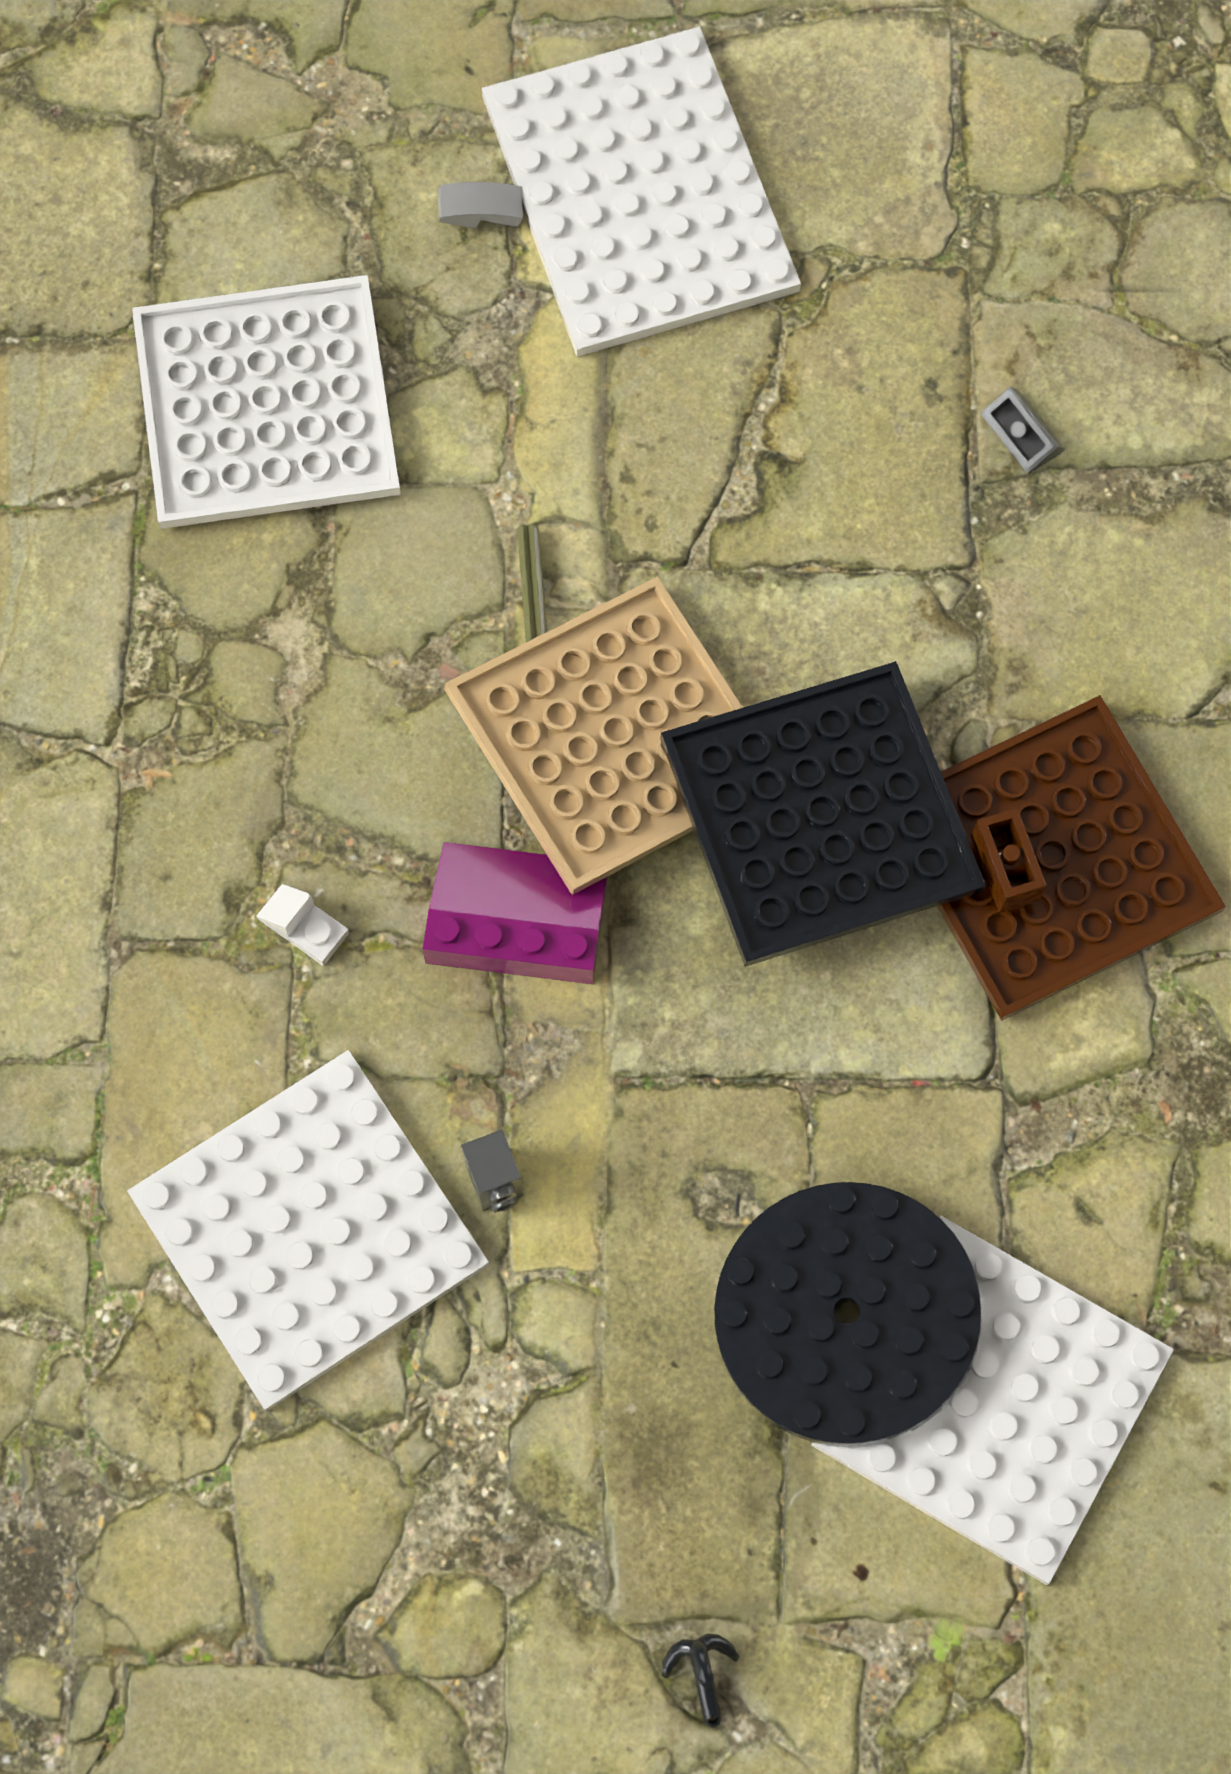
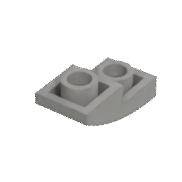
(471, 202)

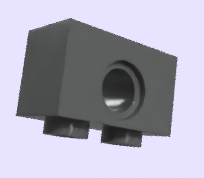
(493, 1171)

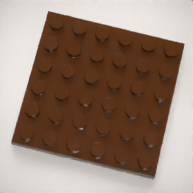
(1105, 849)

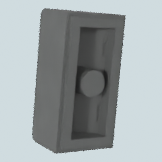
(1022, 430)

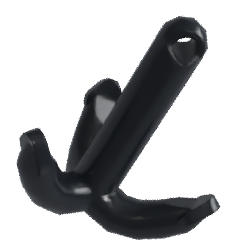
(702, 1670)

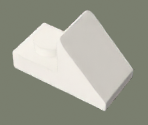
(303, 924)

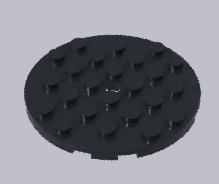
(859, 1377)

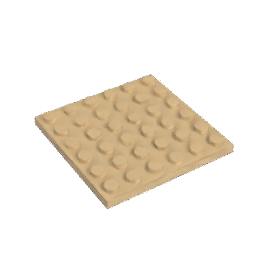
(580, 727)

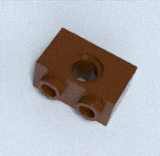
(1008, 860)

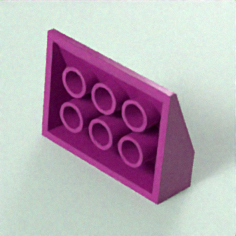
(511, 916)

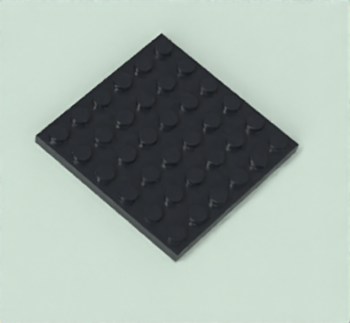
(821, 813)

